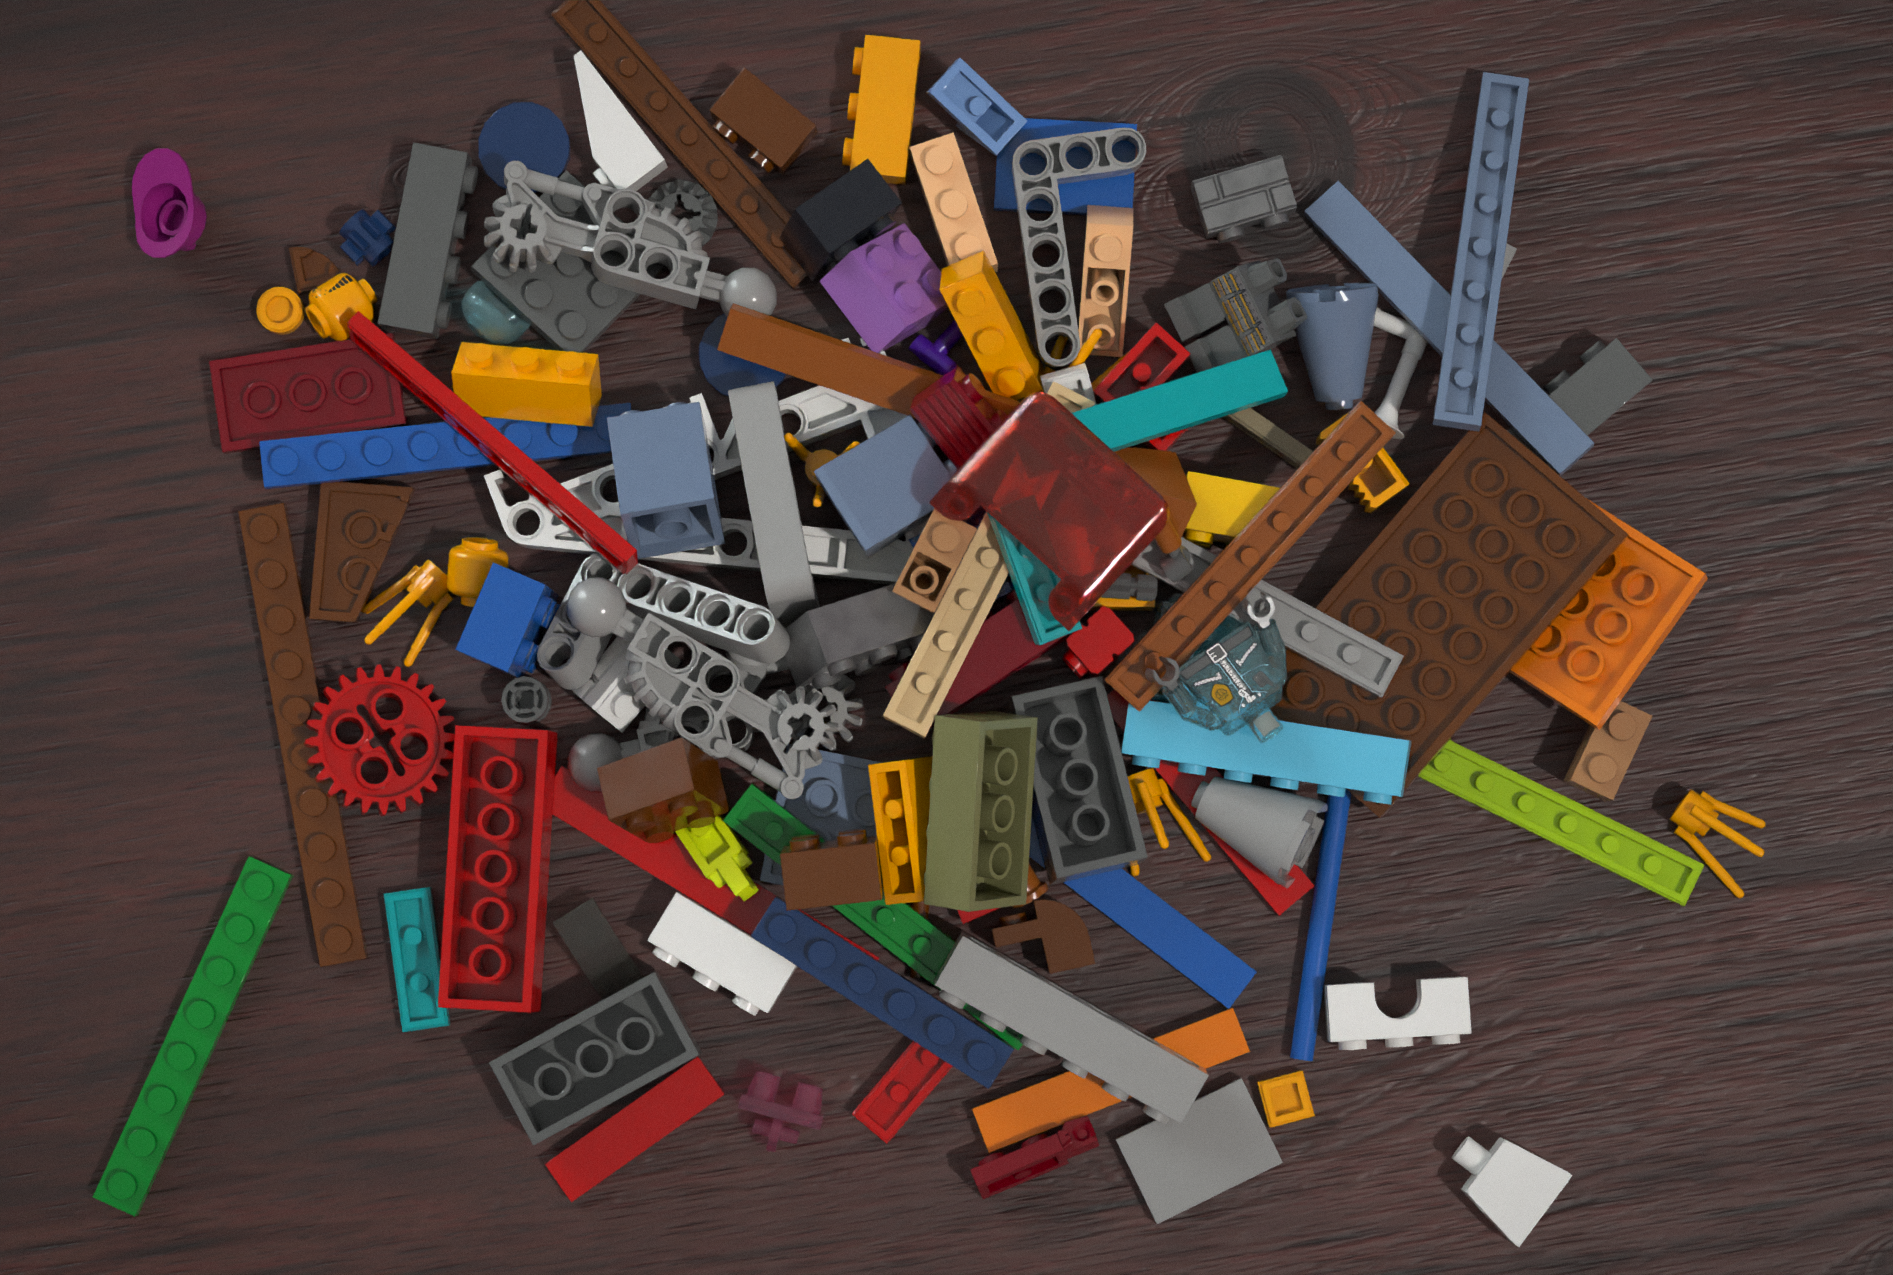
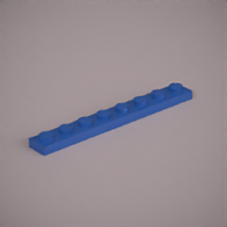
(421, 449)

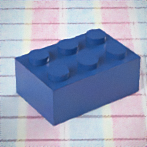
(508, 621)

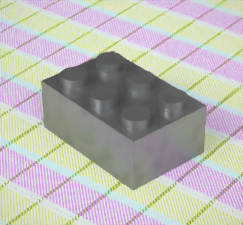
(854, 636)

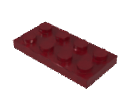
(303, 394)

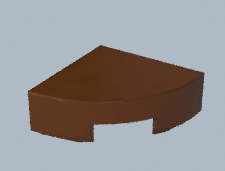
(311, 268)

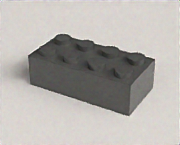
(1080, 783)
(595, 1057)

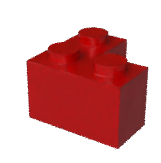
(1146, 365)

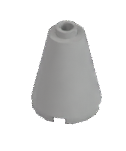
(1261, 824)

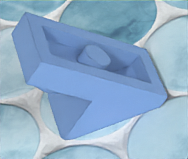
(976, 107)

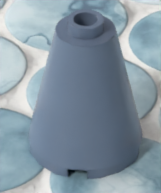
(1336, 339)

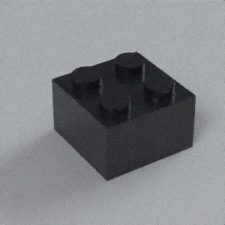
(840, 219)

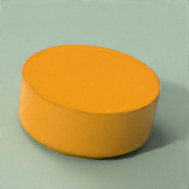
(280, 310)

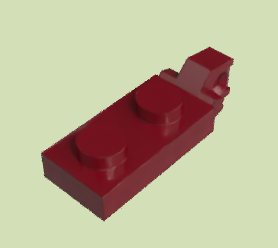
(1035, 1158)

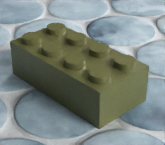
(980, 810)

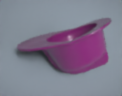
(165, 206)

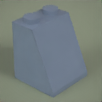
(665, 479)
(886, 484)

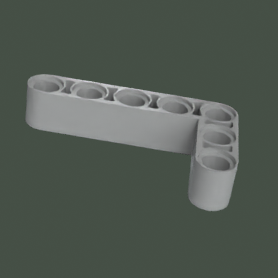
(1052, 230)
(773, 502)
(663, 601)

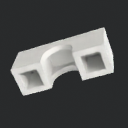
(1439, 1012)

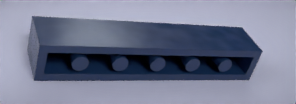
(883, 992)

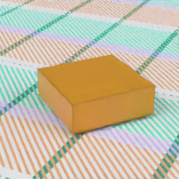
(1285, 1099)

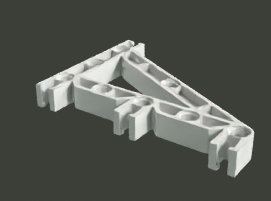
(829, 551)

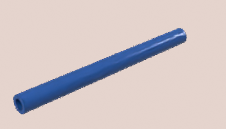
(1320, 927)

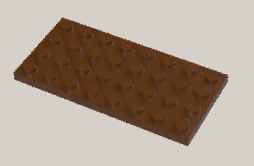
(1458, 591)

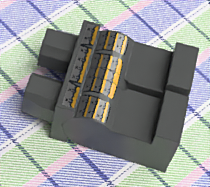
(1248, 304)

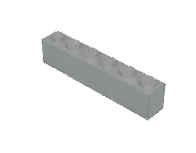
(1071, 1028)

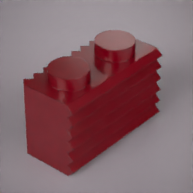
(956, 414)

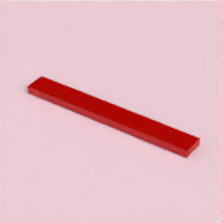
(492, 443)
(664, 860)

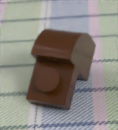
(1061, 932)

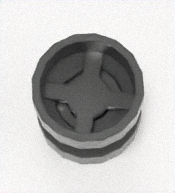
(533, 704)

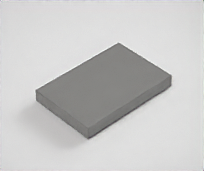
(1202, 1156)

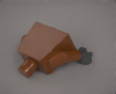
(1167, 477)

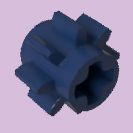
(367, 237)

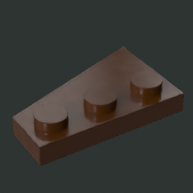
(351, 545)

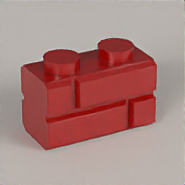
(1097, 644)

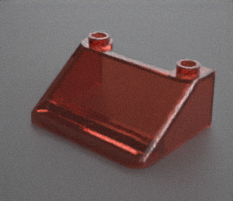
(1060, 499)

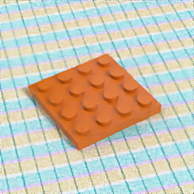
(1611, 627)

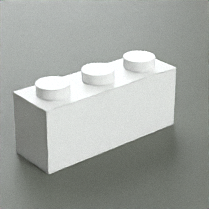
(720, 954)

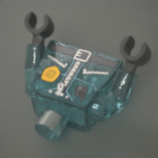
(1232, 679)

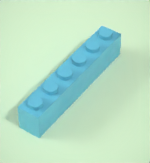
(1295, 754)

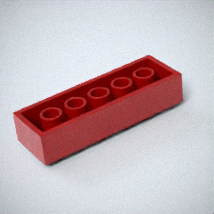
(497, 869)

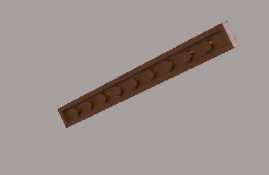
(293, 694)

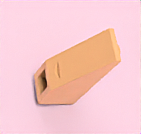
(1105, 277)

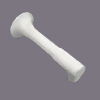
(1411, 354)

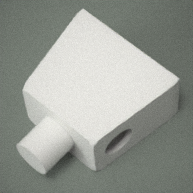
(1509, 1185)

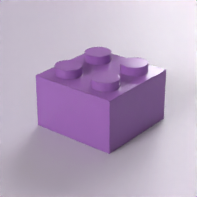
(887, 288)

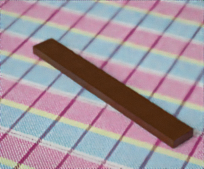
(681, 129)

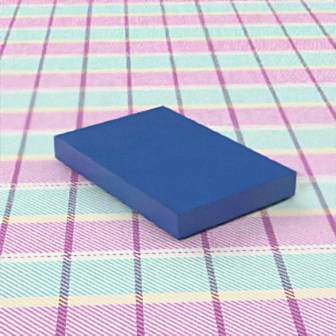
(1073, 196)

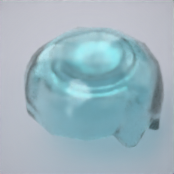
(490, 316)

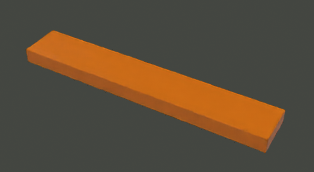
(1072, 1097)

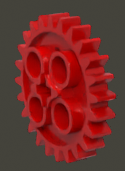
(343, 761)

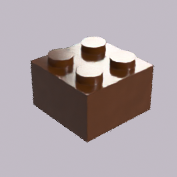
(663, 790)
(831, 870)

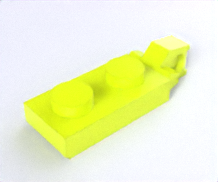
(720, 856)

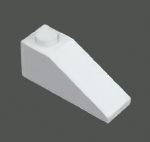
(616, 141)

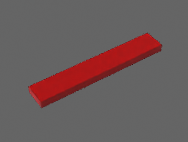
(1185, 787)

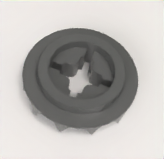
(695, 200)

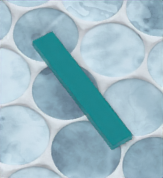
(1185, 401)

